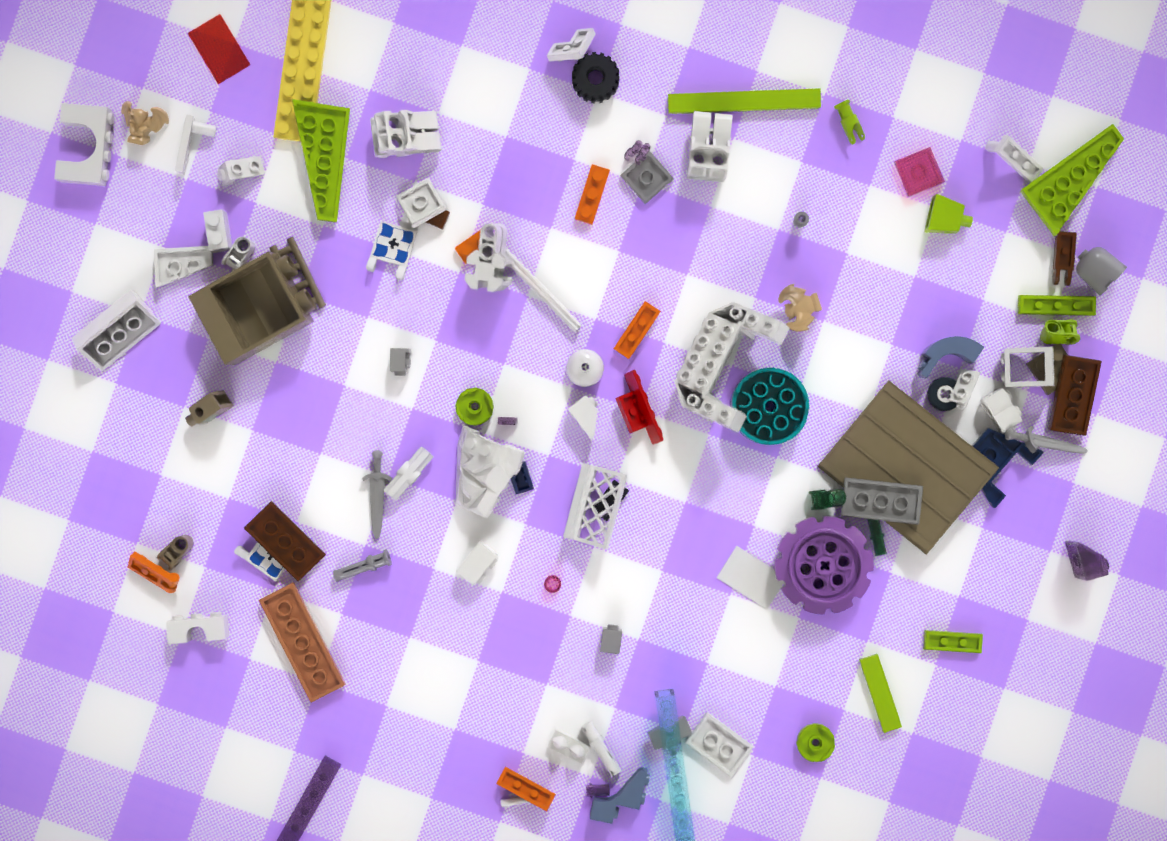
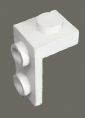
(239, 169)

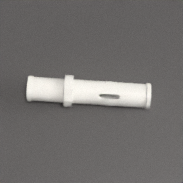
(597, 742)

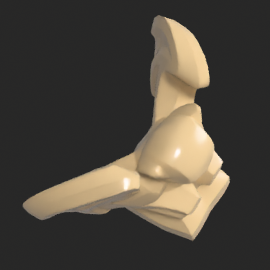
(140, 124)
(800, 307)

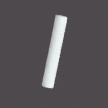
(512, 801)

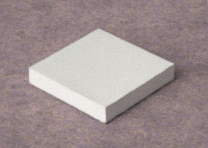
(421, 203)

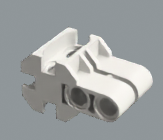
(412, 133)
(700, 146)
(489, 266)

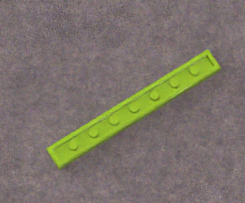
(744, 101)

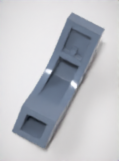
(960, 346)

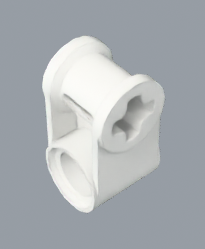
(237, 254)

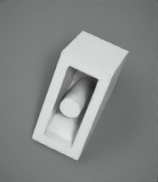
(585, 414)

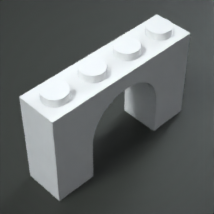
(95, 168)

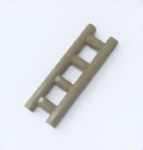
(301, 264)

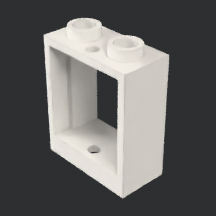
(1049, 367)

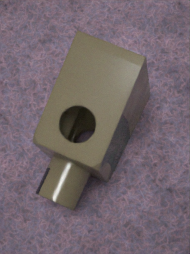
(208, 408)

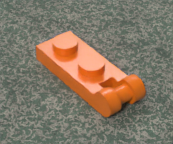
(153, 572)

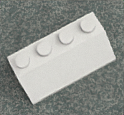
(115, 330)

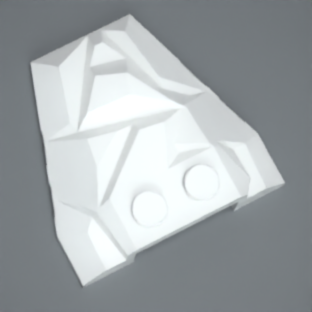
(483, 471)

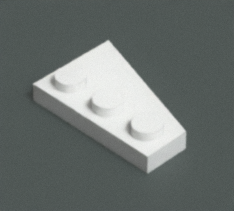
(177, 263)

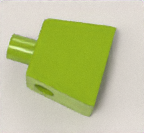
(946, 216)

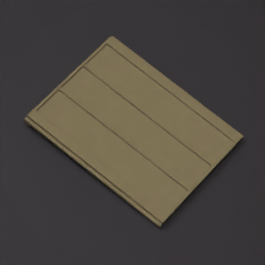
(908, 445)

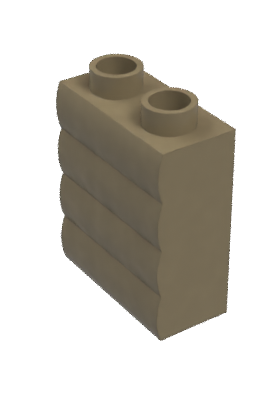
(253, 307)

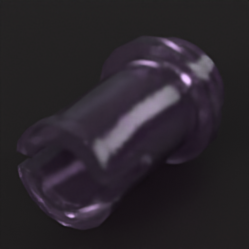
(597, 790)

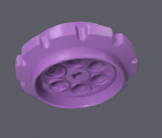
(847, 543)

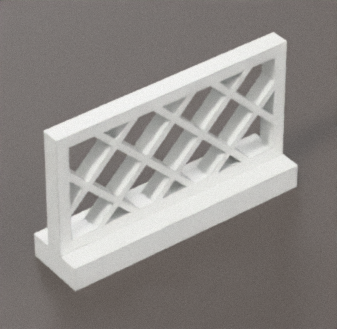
(580, 505)

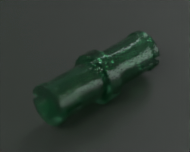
(877, 537)

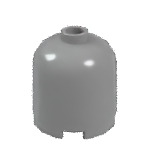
(1099, 268)

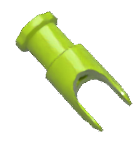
(849, 121)

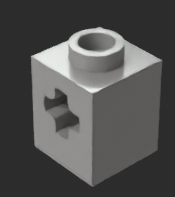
(611, 639)

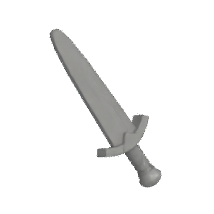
(1034, 441)
(377, 486)

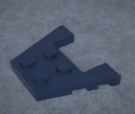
(1000, 452)

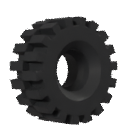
(600, 91)

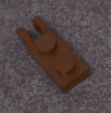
(1064, 256)

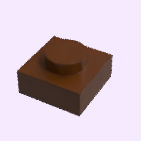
(440, 220)

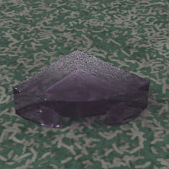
(507, 420)

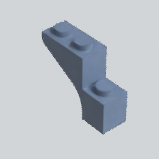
(629, 796)

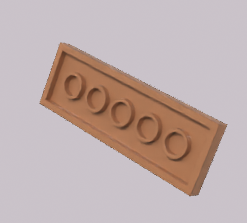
(302, 642)

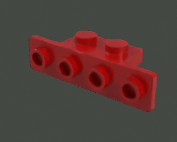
(637, 410)

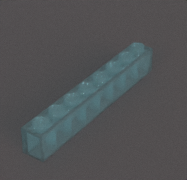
(674, 765)

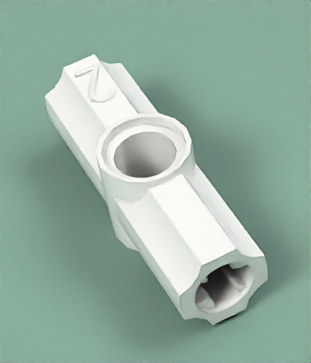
(408, 473)

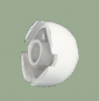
(591, 375)

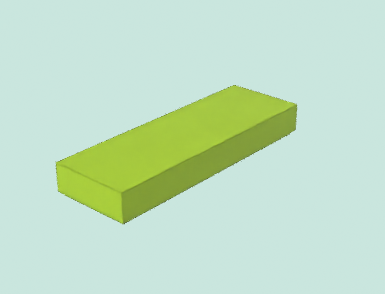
(953, 641)

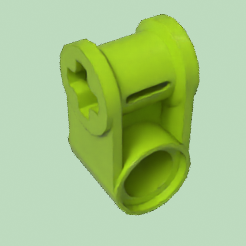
(1060, 332)

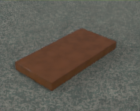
(1074, 395)
(284, 541)

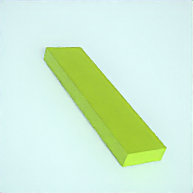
(1056, 305)
(880, 693)

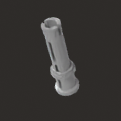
(371, 563)

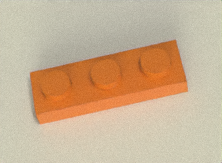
(592, 194)
(637, 330)
(526, 789)

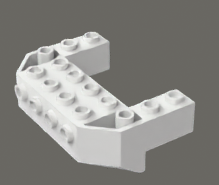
(710, 354)

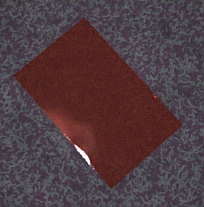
(219, 48)

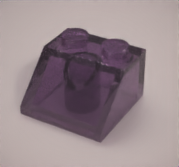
(1086, 562)

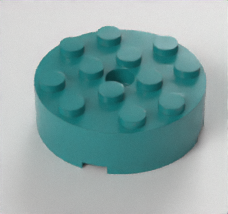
(789, 400)

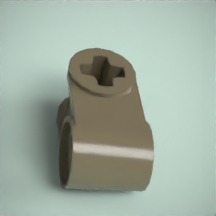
(173, 553)

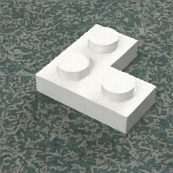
(574, 49)

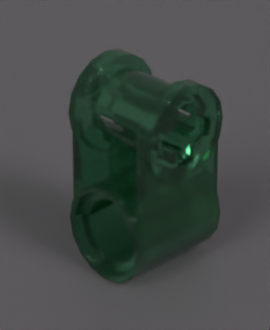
(827, 498)

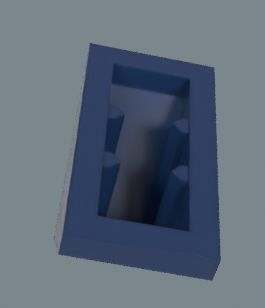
(522, 481)

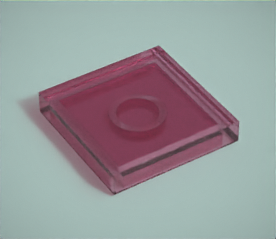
(919, 171)

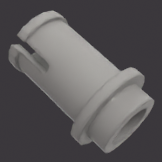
(805, 218)

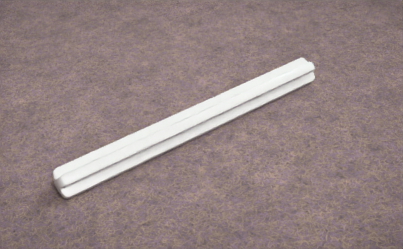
(544, 294)

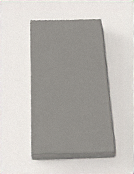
(882, 501)

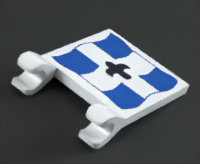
(394, 246)
(261, 560)

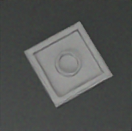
(647, 178)

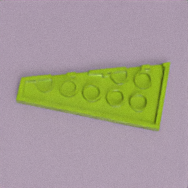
(323, 144)
(1065, 184)

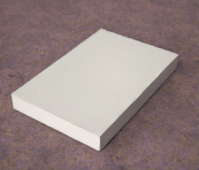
(719, 744)

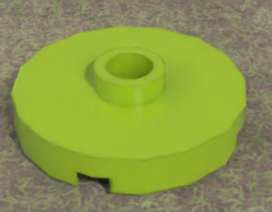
(464, 404)
(818, 752)

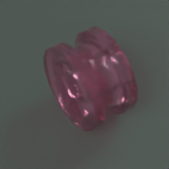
(550, 589)

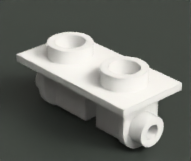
(964, 387)

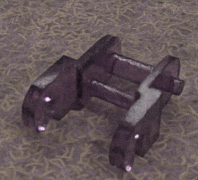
(641, 149)

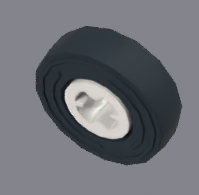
(934, 392)

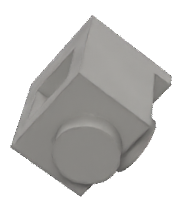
(399, 361)

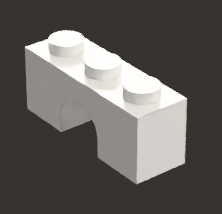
(215, 627)

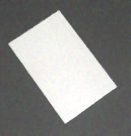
(750, 577)

